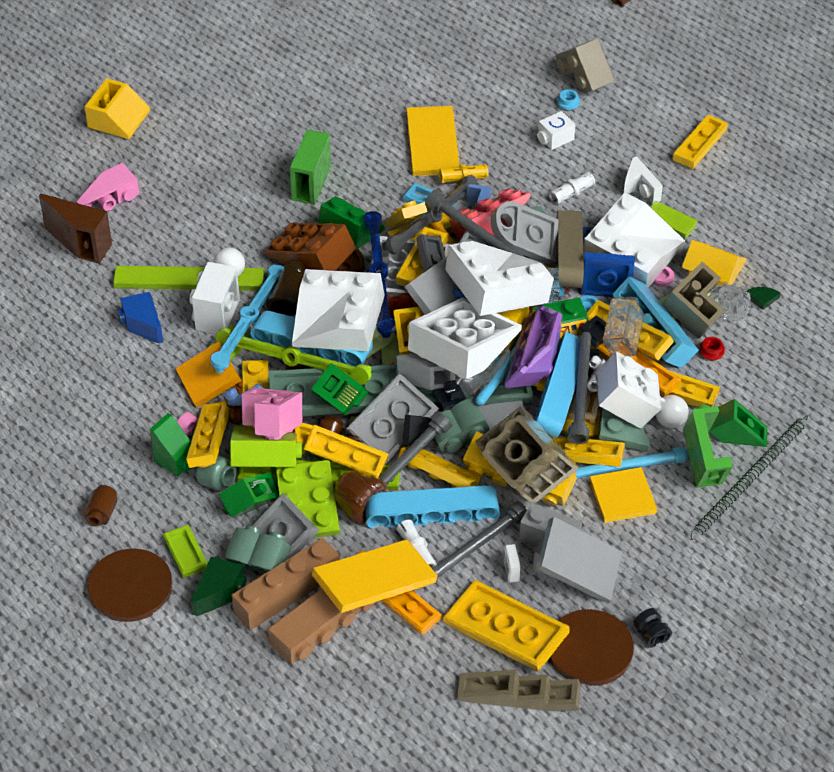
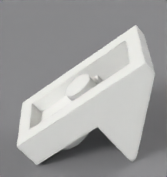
(643, 180)

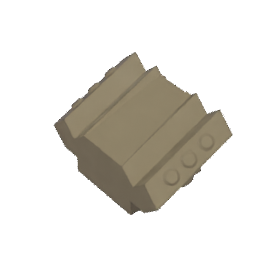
(526, 455)

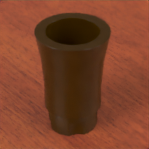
(286, 292)

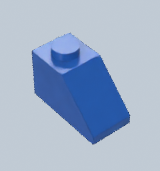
(141, 316)

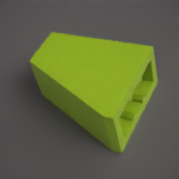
(257, 451)

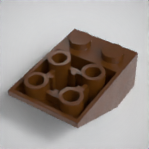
(77, 227)

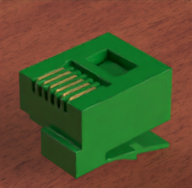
(339, 389)

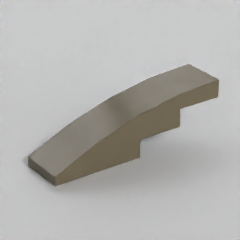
(517, 691)

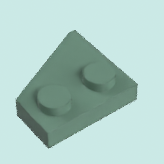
(619, 430)

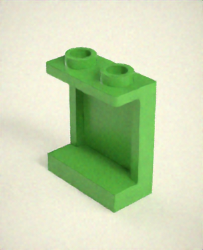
(705, 468)

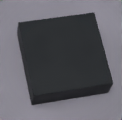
(414, 428)

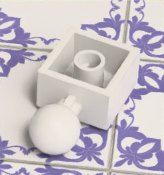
(217, 291)
(634, 394)

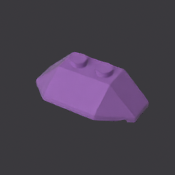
(535, 348)

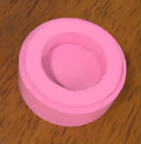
(665, 278)
(188, 422)

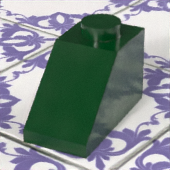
(217, 585)

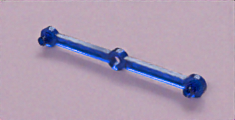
(373, 219)

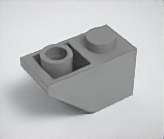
(422, 372)

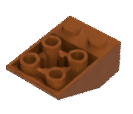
(313, 245)

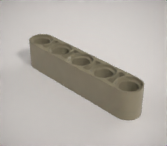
(570, 248)

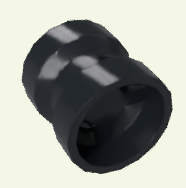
(652, 627)

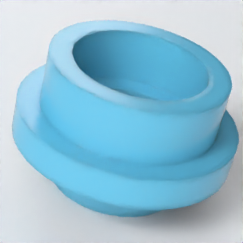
(568, 99)

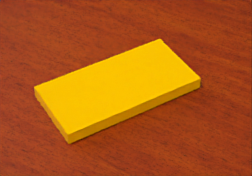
(432, 139)
(374, 575)
(506, 625)

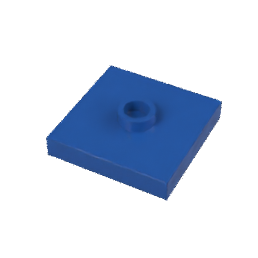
(605, 273)

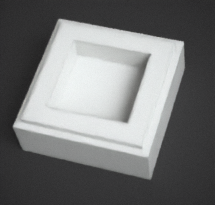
(511, 563)

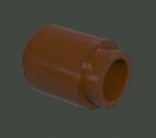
(100, 505)

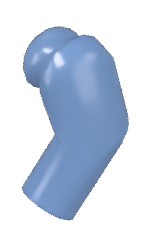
(234, 398)

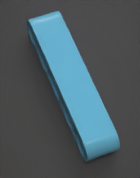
(279, 330)
(559, 386)
(432, 506)

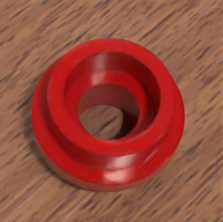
(712, 343)

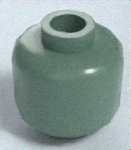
(218, 475)

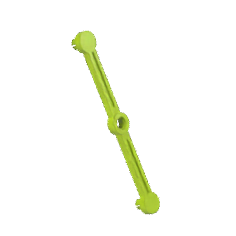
(360, 373)

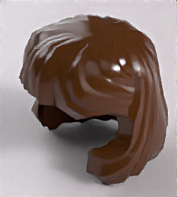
(354, 491)

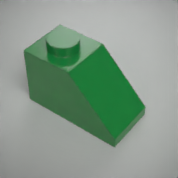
(738, 426)
(170, 445)
(249, 494)

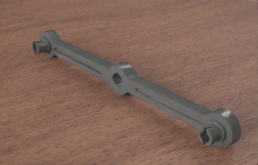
(395, 242)

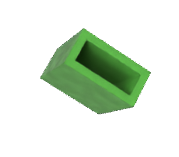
(310, 167)

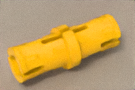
(458, 173)

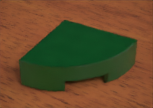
(763, 296)

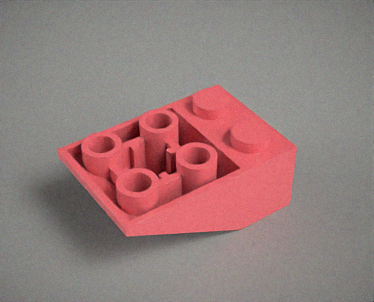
(482, 213)

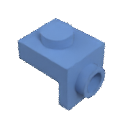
(477, 193)

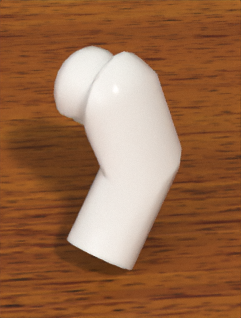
(594, 363)

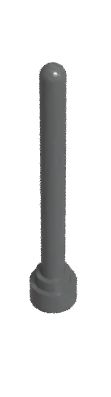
(437, 202)
(438, 424)
(578, 431)
(512, 517)

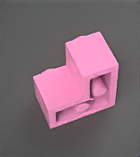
(271, 411)

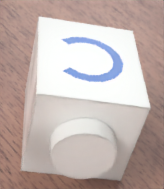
(556, 130)

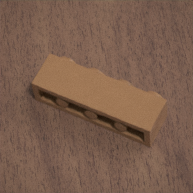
(282, 585)
(309, 625)

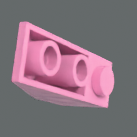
(111, 186)

